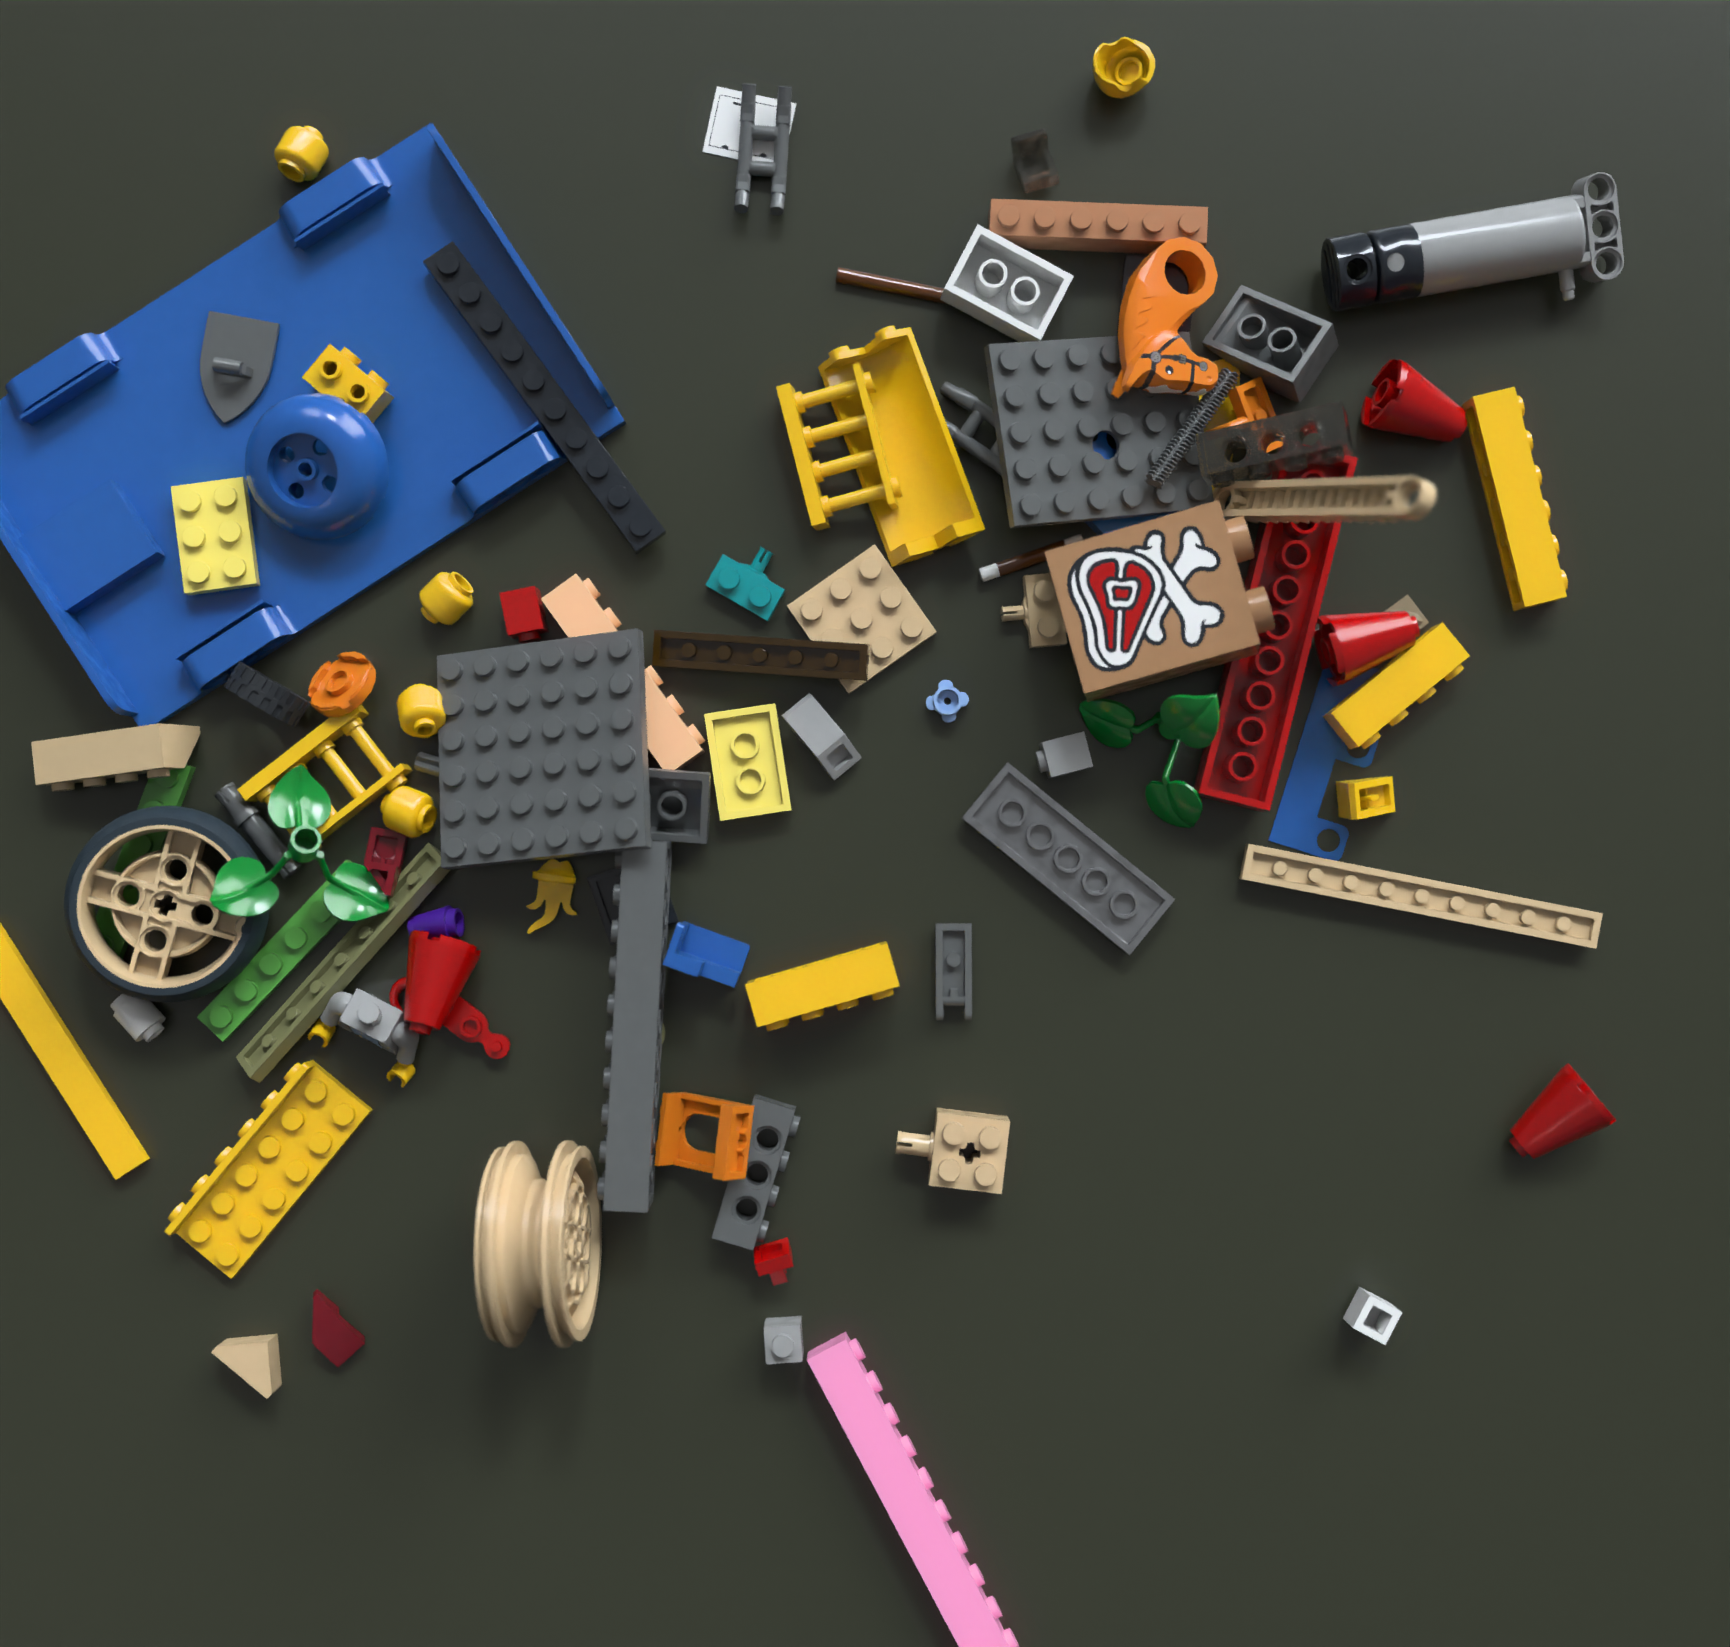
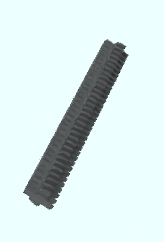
(1193, 425)

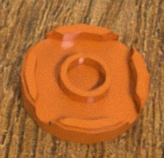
(342, 685)

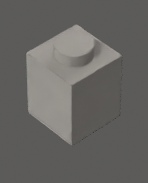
(1064, 755)
(783, 1340)

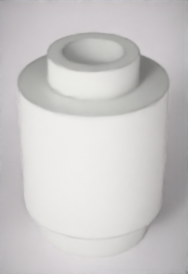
(138, 1017)

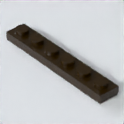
(761, 655)

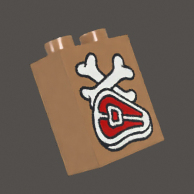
(1158, 600)

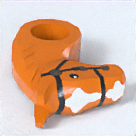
(1150, 315)

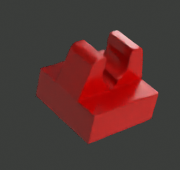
(774, 1259)

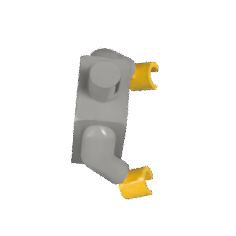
(374, 1022)

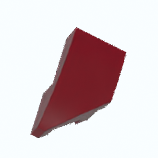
(385, 857)
(331, 1332)

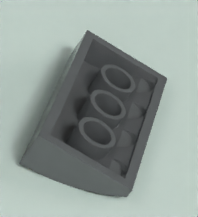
(679, 805)

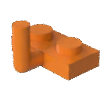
(1251, 404)

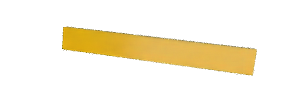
(66, 1063)

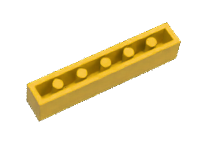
(1515, 498)

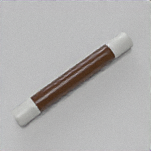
(1023, 560)

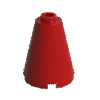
(1411, 405)
(1361, 641)
(435, 978)
(1559, 1116)

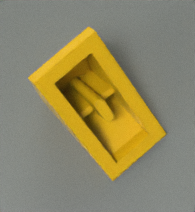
(1365, 797)

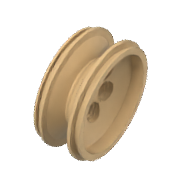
(538, 1244)

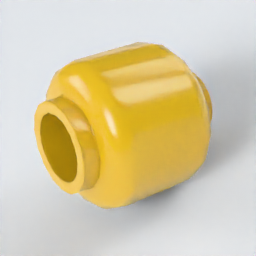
(301, 153)
(446, 598)
(420, 711)
(408, 811)

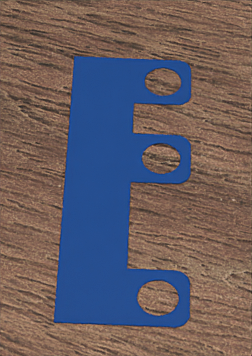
(1319, 746)

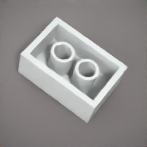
(1006, 286)

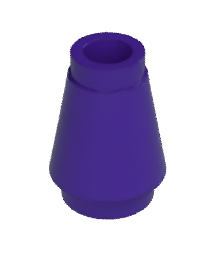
(442, 921)

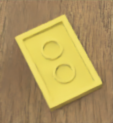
(215, 536)
(747, 762)

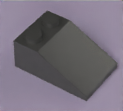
(1273, 342)

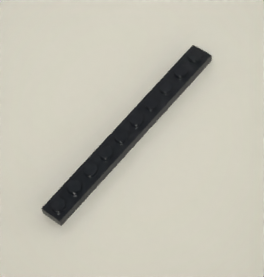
(544, 397)

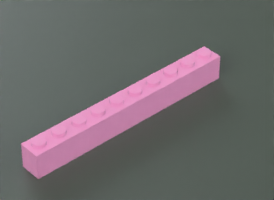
(907, 1494)

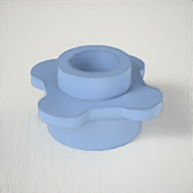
(957, 698)

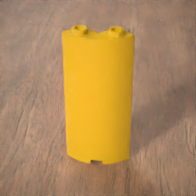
(917, 444)

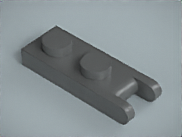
(953, 968)

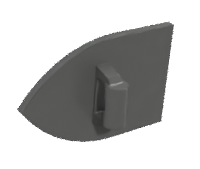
(236, 362)

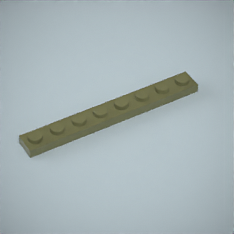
(340, 966)

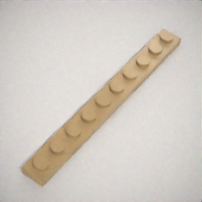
(1421, 896)

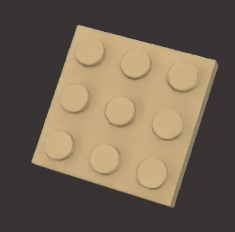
(864, 606)

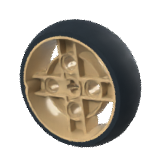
(149, 968)

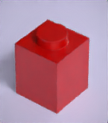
(524, 614)

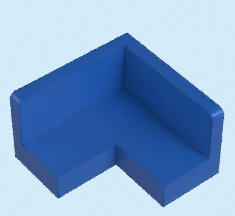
(706, 954)

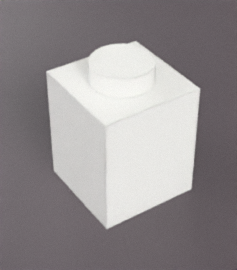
(1372, 1315)

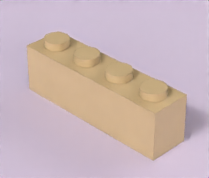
(113, 754)

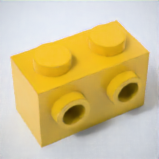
(339, 375)

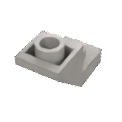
(821, 736)

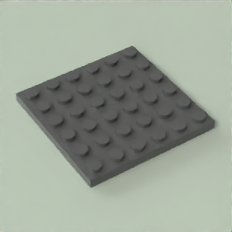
(544, 750)

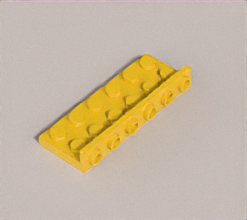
(268, 1167)

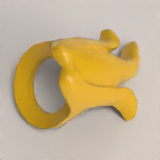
(554, 886)

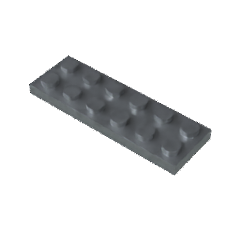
(1068, 858)

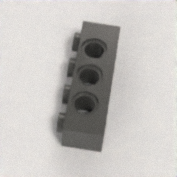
(731, 1224)

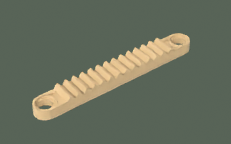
(1327, 499)

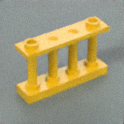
(804, 438)
(320, 744)

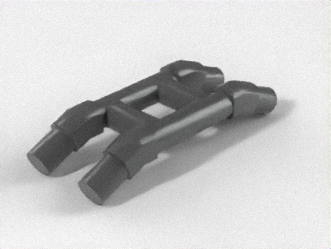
(750, 132)
(963, 437)

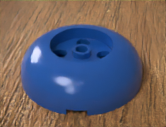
(353, 458)

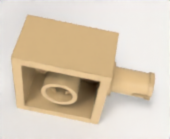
(951, 1133)

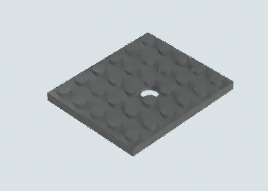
(1048, 409)

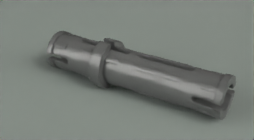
(256, 828)

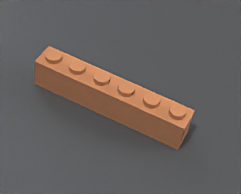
(1094, 225)

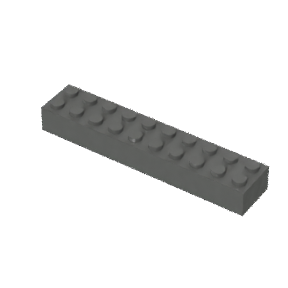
(636, 1028)

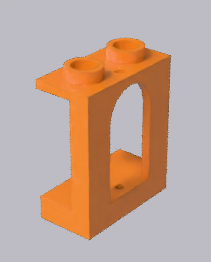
(732, 1142)

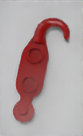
(465, 1023)

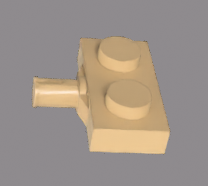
(1039, 612)

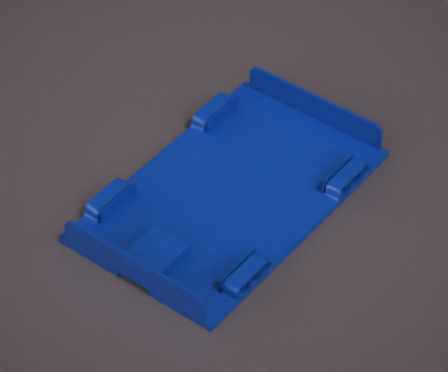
(125, 416)

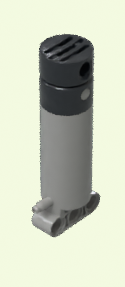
(1478, 249)

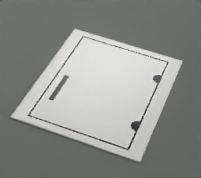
(724, 125)

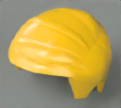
(1123, 67)

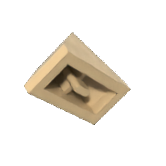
(254, 1360)

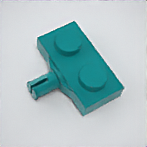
(747, 584)

